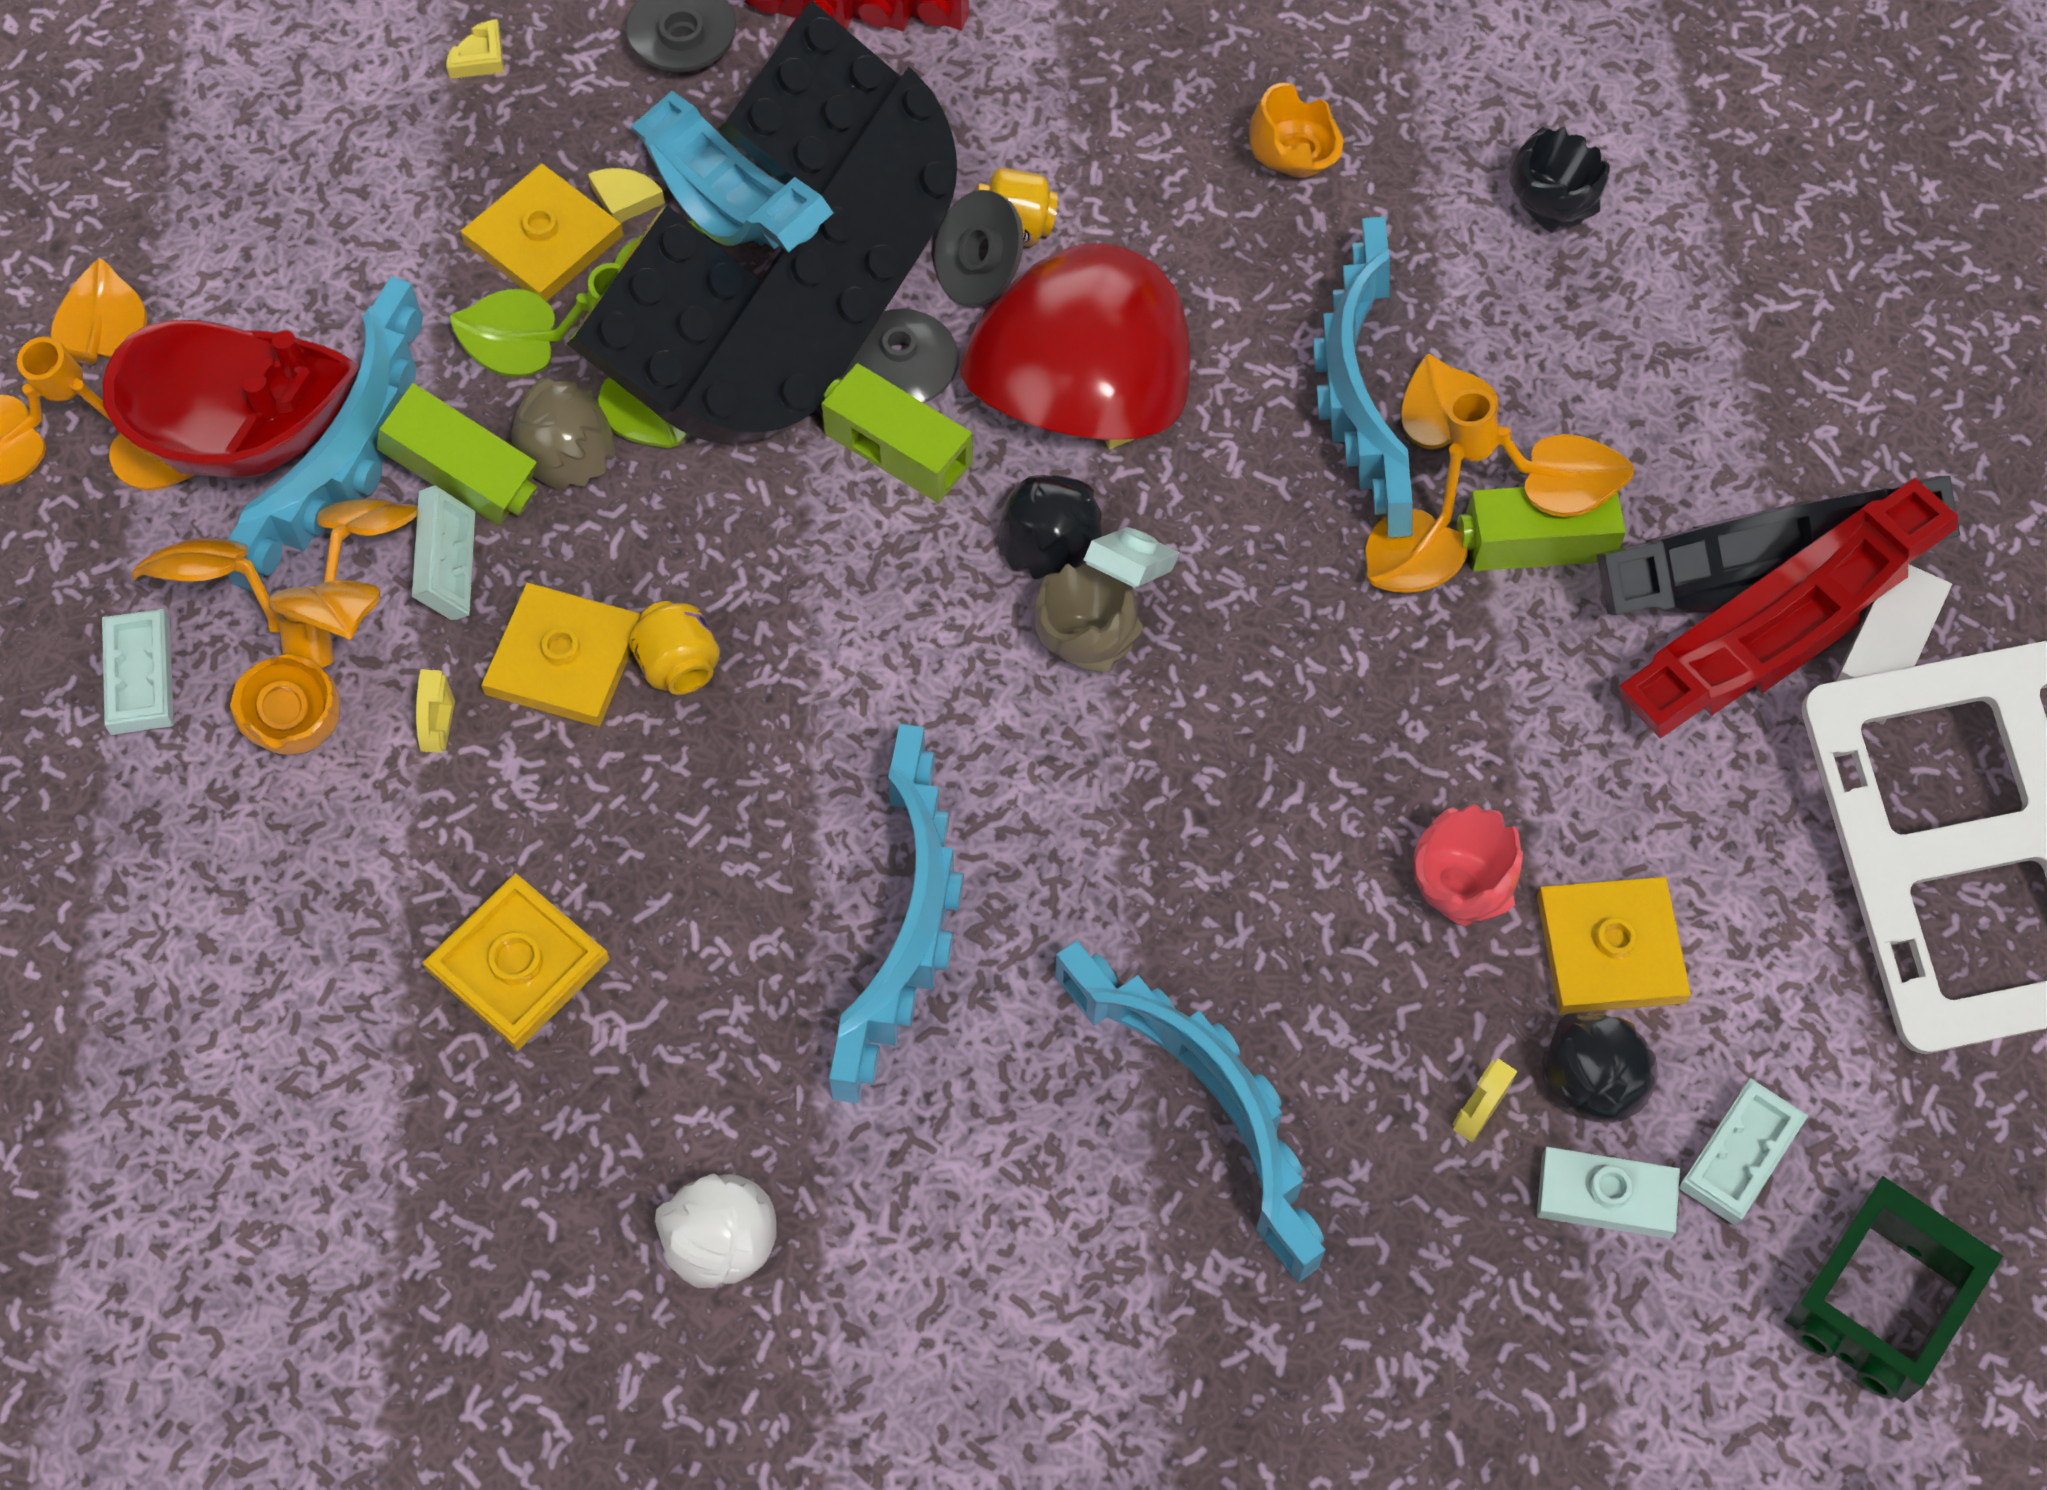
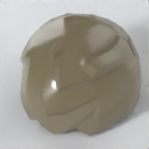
(563, 433)
(1087, 617)

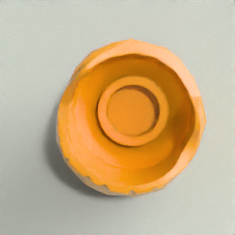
(1294, 134)
(286, 704)

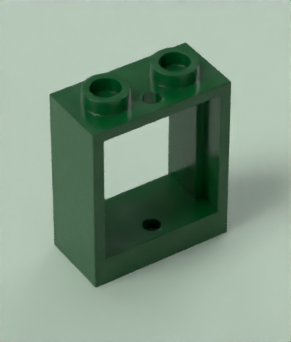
(1926, 1238)

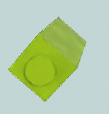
(897, 432)
(457, 455)
(1512, 533)

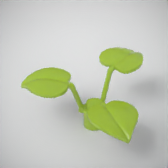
(512, 338)

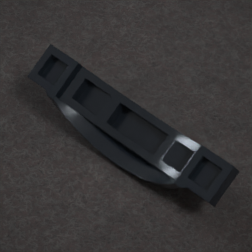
(1725, 557)

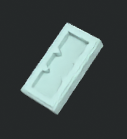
(443, 553)
(1131, 556)
(137, 672)
(1743, 1152)
(1608, 1193)

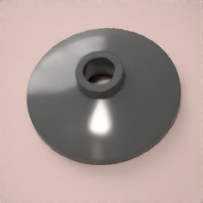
(657, 27)
(978, 248)
(920, 369)

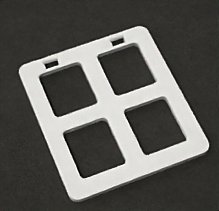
(1889, 863)

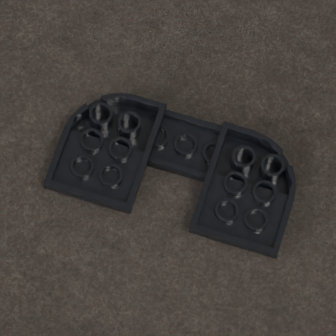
(756, 355)

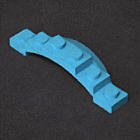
(722, 187)
(1345, 400)
(346, 456)
(922, 940)
(1214, 1060)

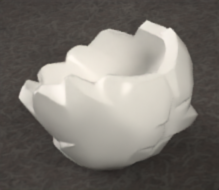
(717, 1230)

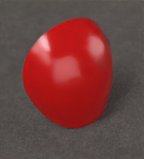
(1084, 346)
(223, 395)

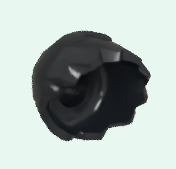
(1559, 178)
(1048, 524)
(1599, 1067)

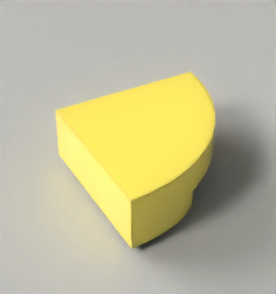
(478, 52)
(625, 192)
(433, 710)
(1486, 1098)

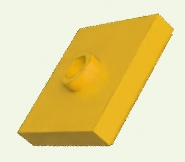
(542, 233)
(561, 654)
(1613, 945)
(516, 961)

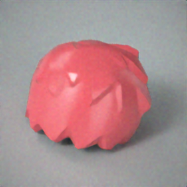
(1468, 864)

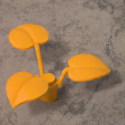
(88, 323)
(1458, 408)
(306, 613)

